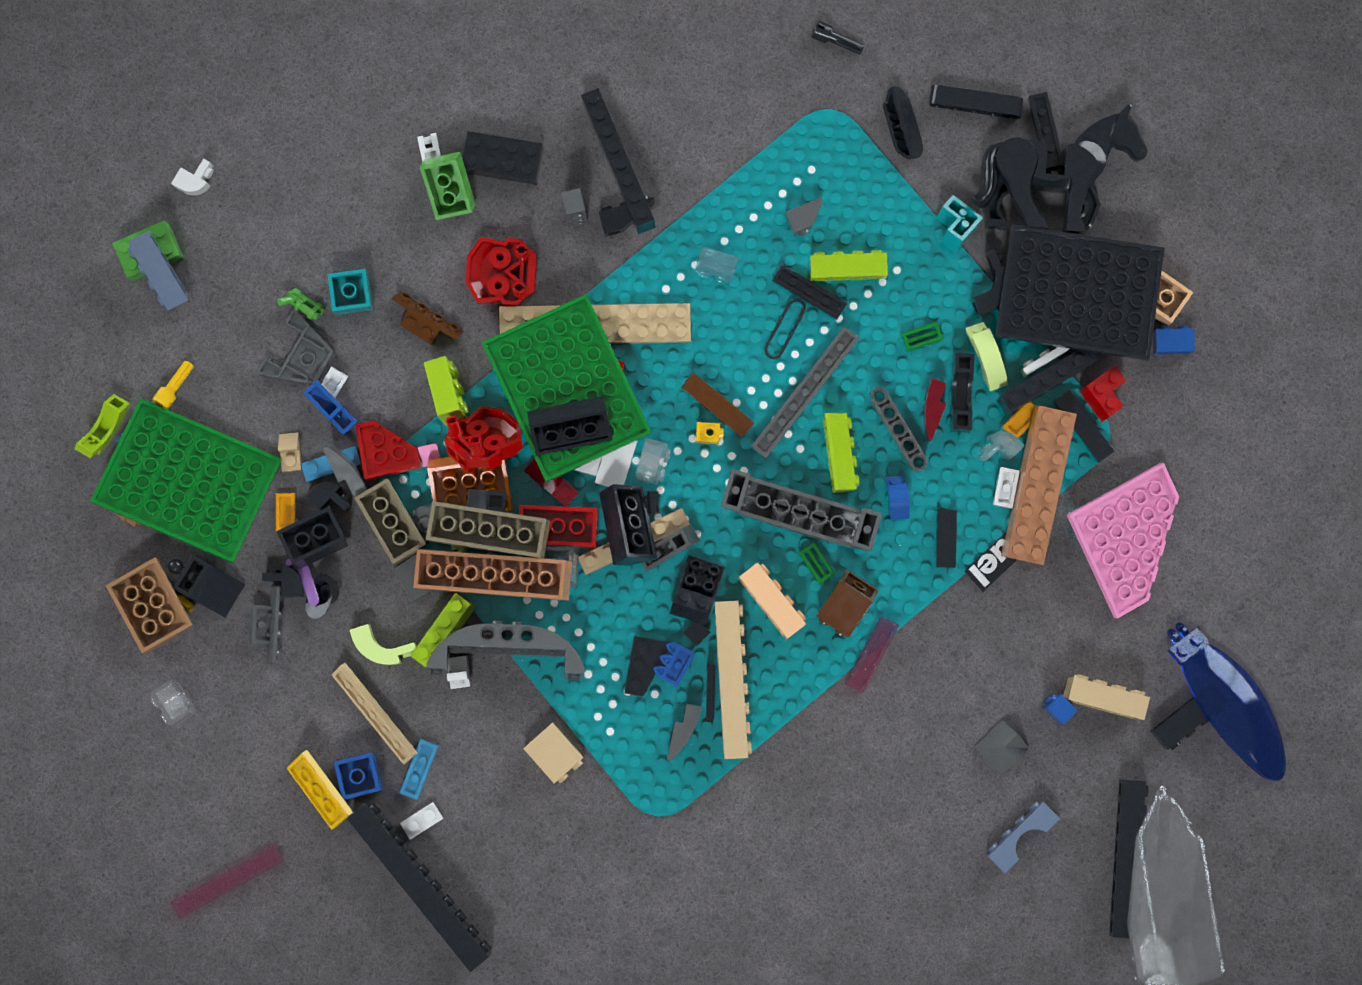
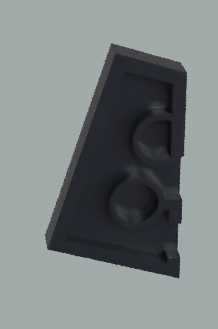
(643, 659)

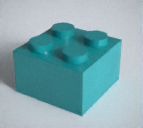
(350, 292)

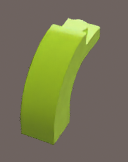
(105, 428)

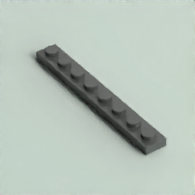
(805, 392)

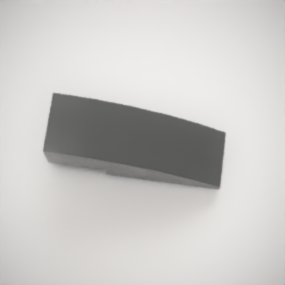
(345, 469)
(684, 730)

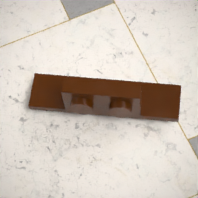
(423, 321)

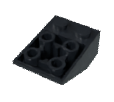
(697, 590)

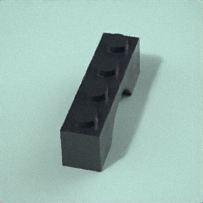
(961, 392)

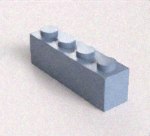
(158, 270)

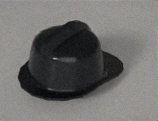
(328, 594)

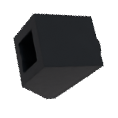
(487, 500)

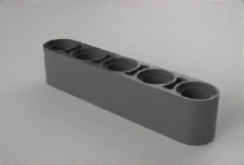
(897, 419)

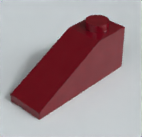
(557, 487)

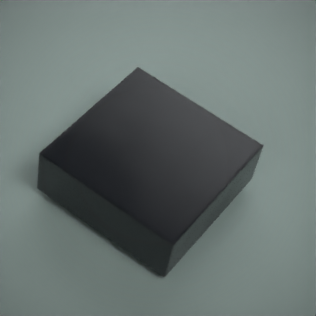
(696, 633)

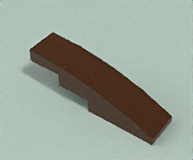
(717, 405)

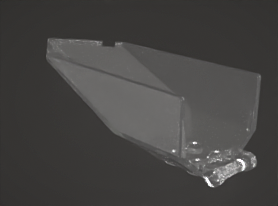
(1172, 902)

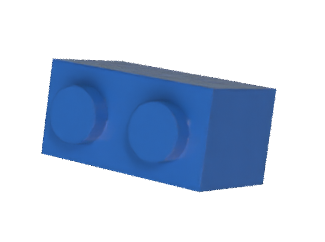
(1173, 340)
(1058, 708)

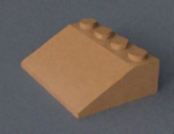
(149, 606)

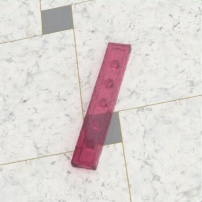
(226, 881)

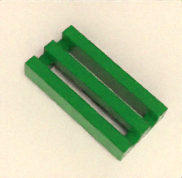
(937, 332)
(825, 576)

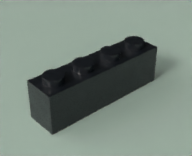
(1179, 724)

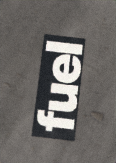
(989, 565)

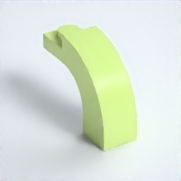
(988, 355)
(368, 646)

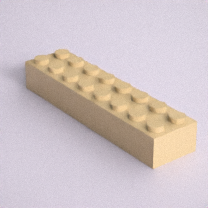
(731, 679)

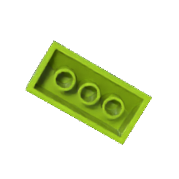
(840, 453)

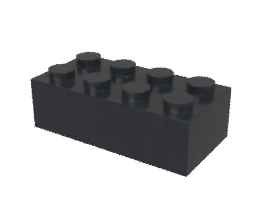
(502, 157)

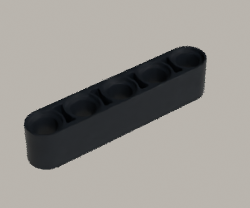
(978, 101)

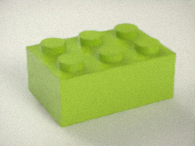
(446, 389)

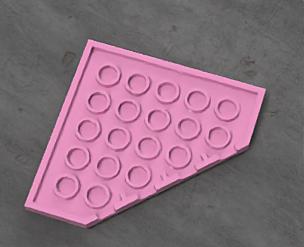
(1126, 536)

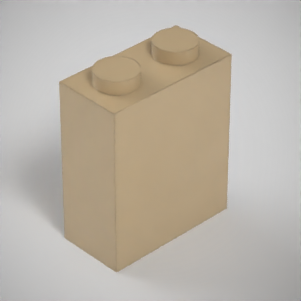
(554, 753)

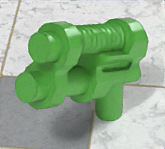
(299, 300)

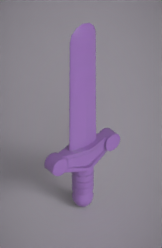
(308, 583)

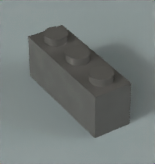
(574, 208)

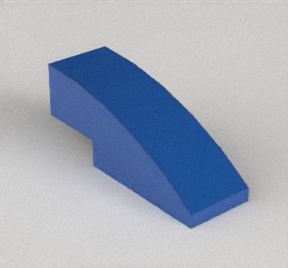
(330, 407)

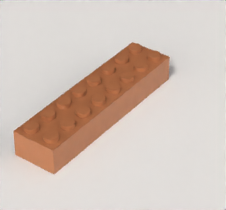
(1039, 485)
(493, 574)

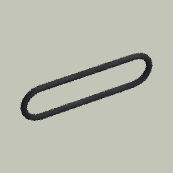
(792, 332)

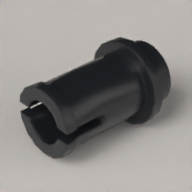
(653, 502)

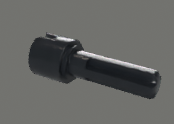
(825, 33)

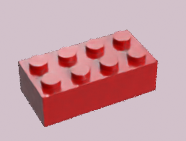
(568, 525)

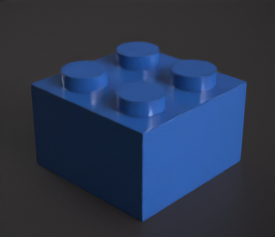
(358, 775)

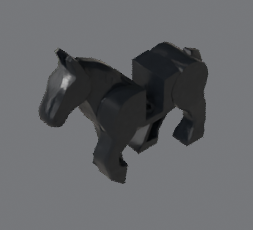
(1021, 165)

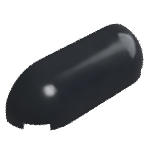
(902, 124)

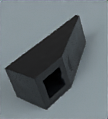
(617, 219)

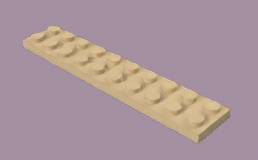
(621, 322)

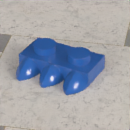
(675, 665)

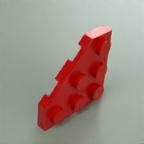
(384, 452)

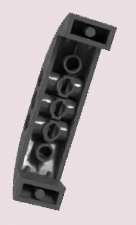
(800, 512)
(471, 641)

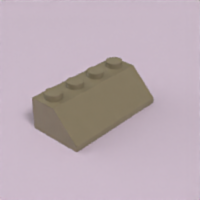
(390, 521)

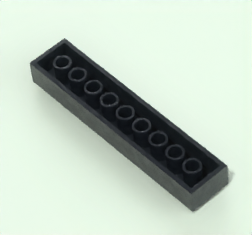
(420, 886)

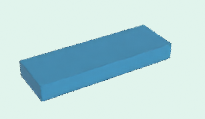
(419, 769)

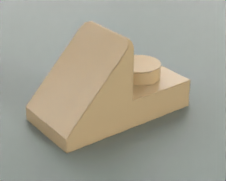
(290, 452)

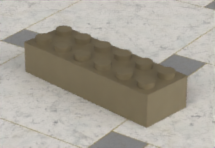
(488, 530)

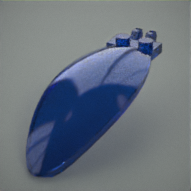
(1230, 702)

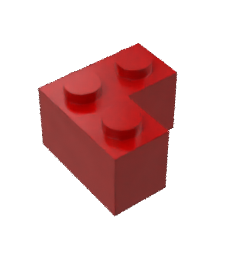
(1100, 394)

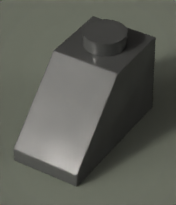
(803, 217)

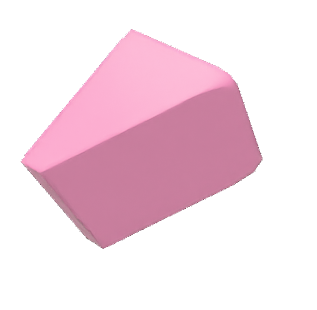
(428, 452)

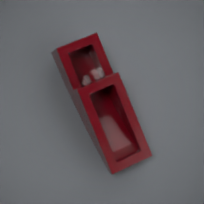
(933, 407)

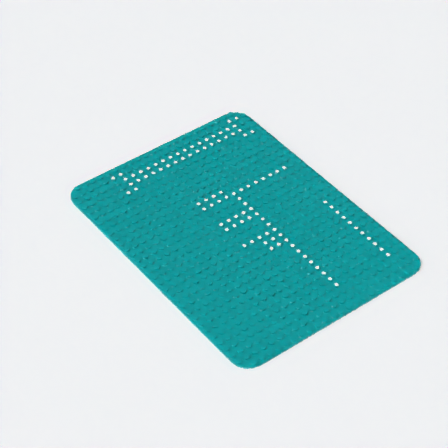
(862, 210)

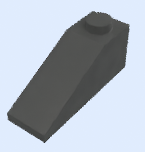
(673, 545)

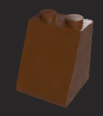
(847, 604)

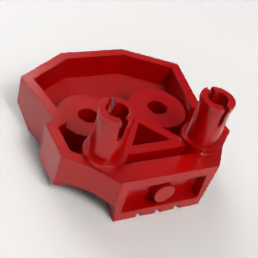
(486, 271)
(483, 438)

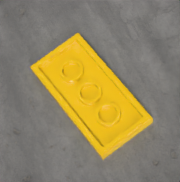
(319, 790)

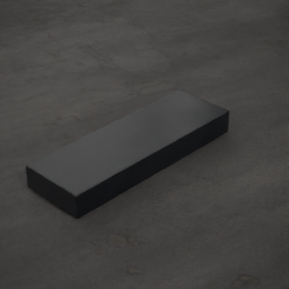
(946, 539)
(710, 692)

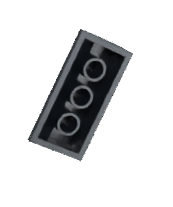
(569, 425)
(627, 524)

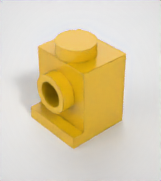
(702, 437)

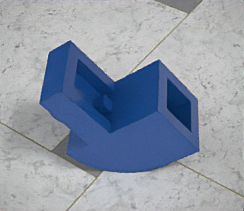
(897, 498)

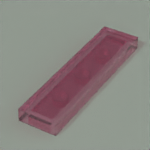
(872, 654)

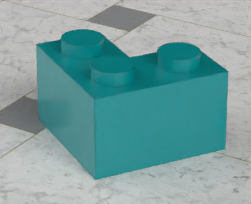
(961, 223)

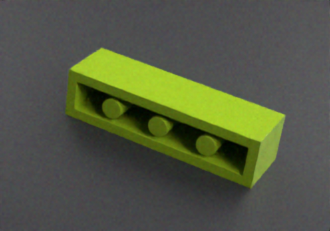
(848, 266)
(449, 621)

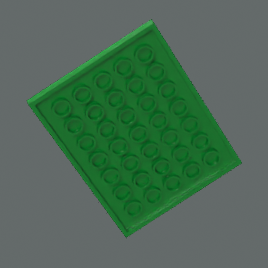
(560, 362)
(186, 480)

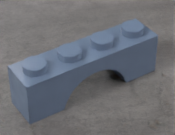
(1004, 852)

